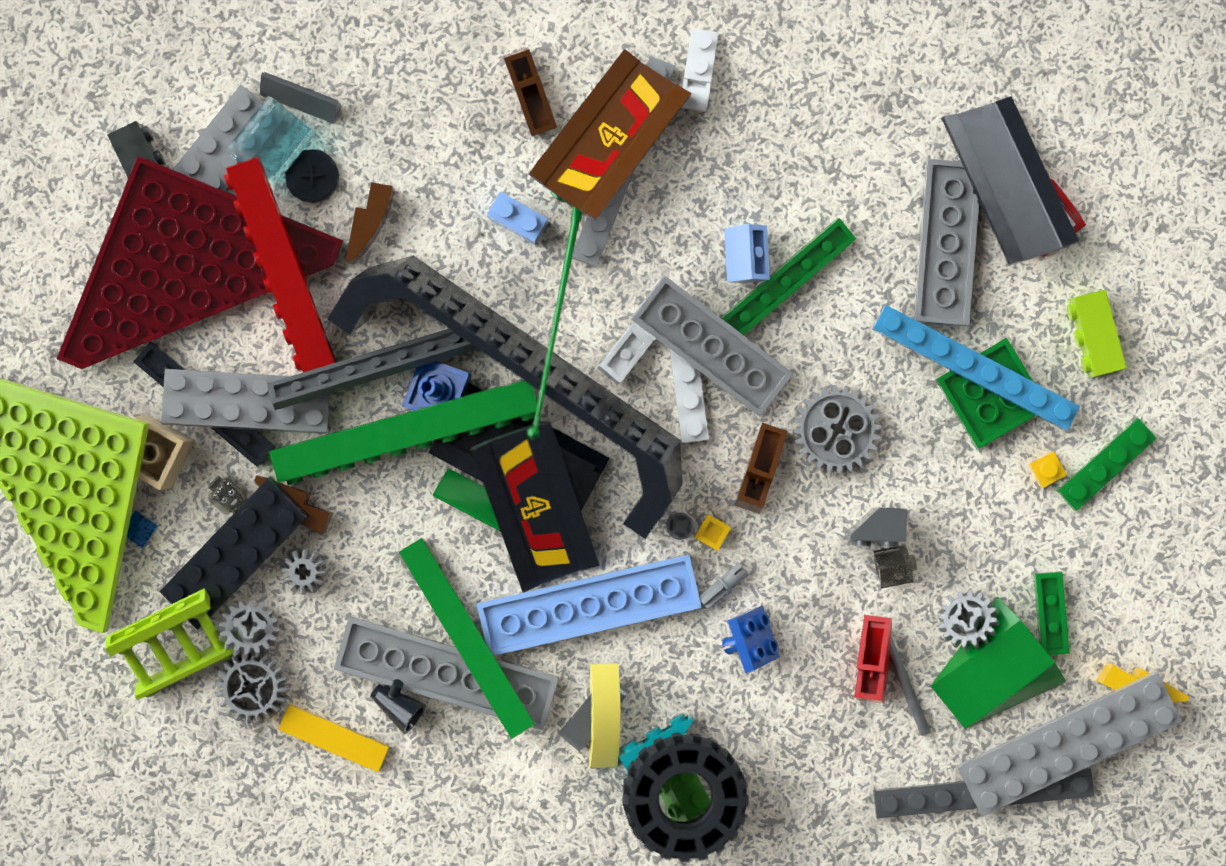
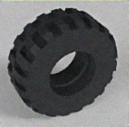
(685, 838)

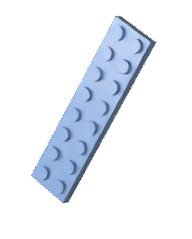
(589, 605)

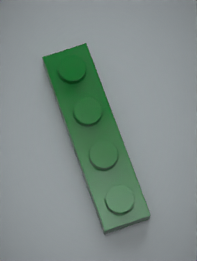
(1106, 464)

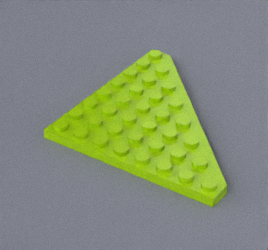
(74, 490)

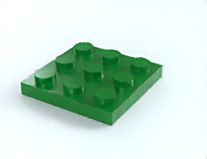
(979, 410)

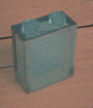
(273, 136)

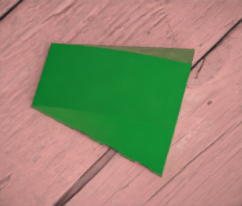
(997, 674)

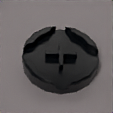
(312, 176)

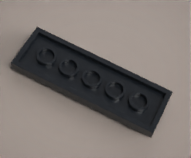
(238, 547)

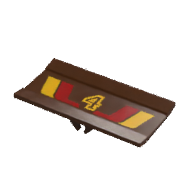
(609, 135)

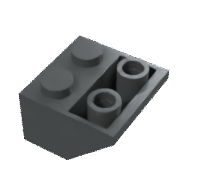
(880, 525)

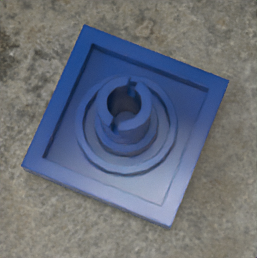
(435, 384)
(752, 639)

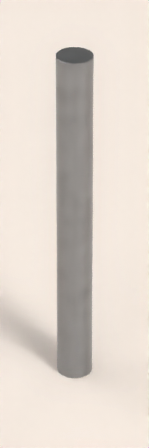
(908, 690)

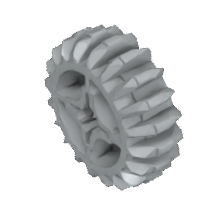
(259, 697)

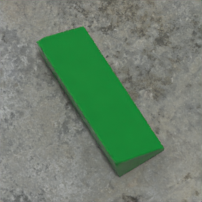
(466, 497)

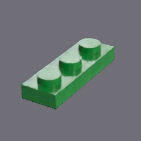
(1051, 612)

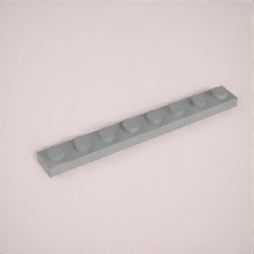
(596, 232)

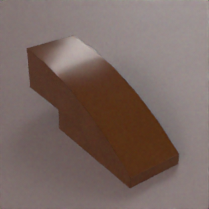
(530, 91)
(369, 221)
(761, 468)
(318, 519)

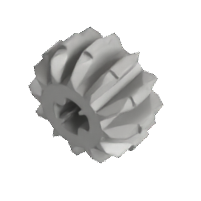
(297, 577)

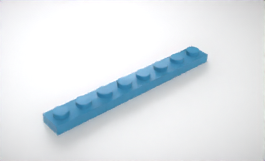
(976, 367)

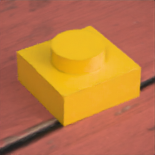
(1047, 469)
(712, 532)

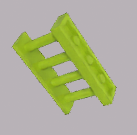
(168, 618)

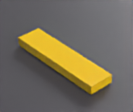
(333, 738)

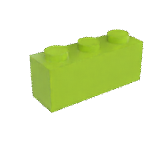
(1096, 333)

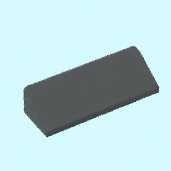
(299, 97)

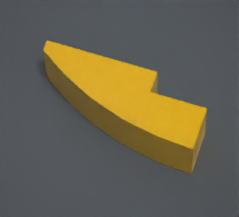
(1116, 678)

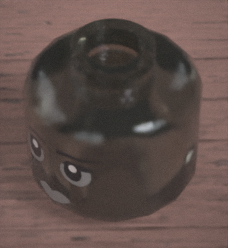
(227, 494)

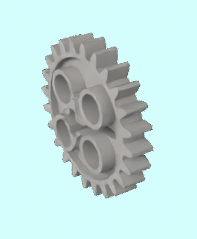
(858, 440)

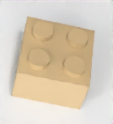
(163, 454)

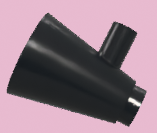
(398, 707)

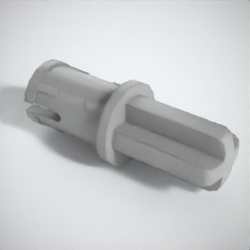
(723, 585)

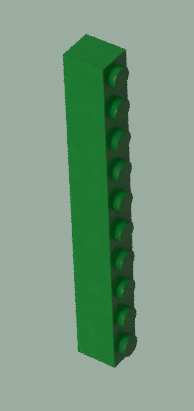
(405, 430)

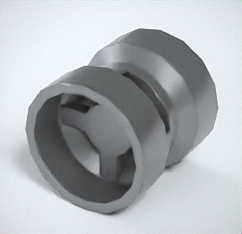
(680, 526)

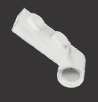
(699, 68)
(626, 353)

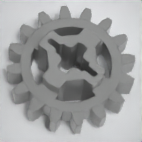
(977, 618)
(234, 631)

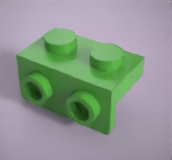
(684, 796)

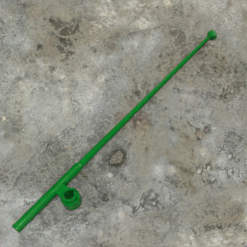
(576, 217)

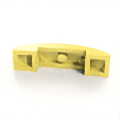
(605, 715)

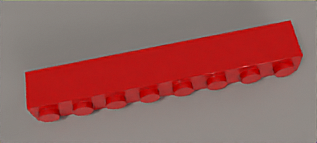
(280, 264)

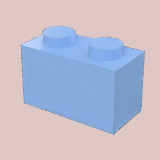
(517, 218)
(747, 253)

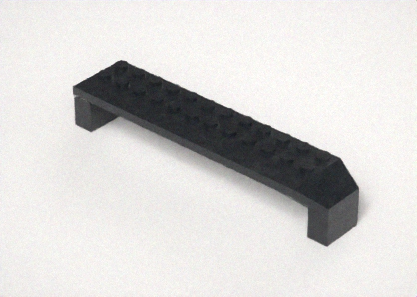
(653, 447)

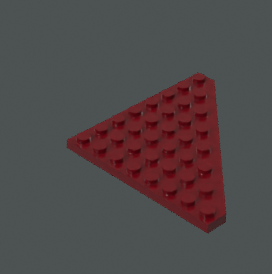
(172, 261)

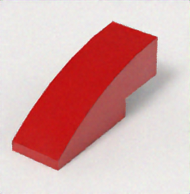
(873, 659)

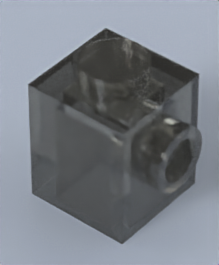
(894, 566)

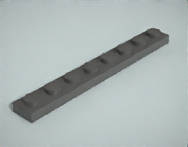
(367, 368)
(956, 796)

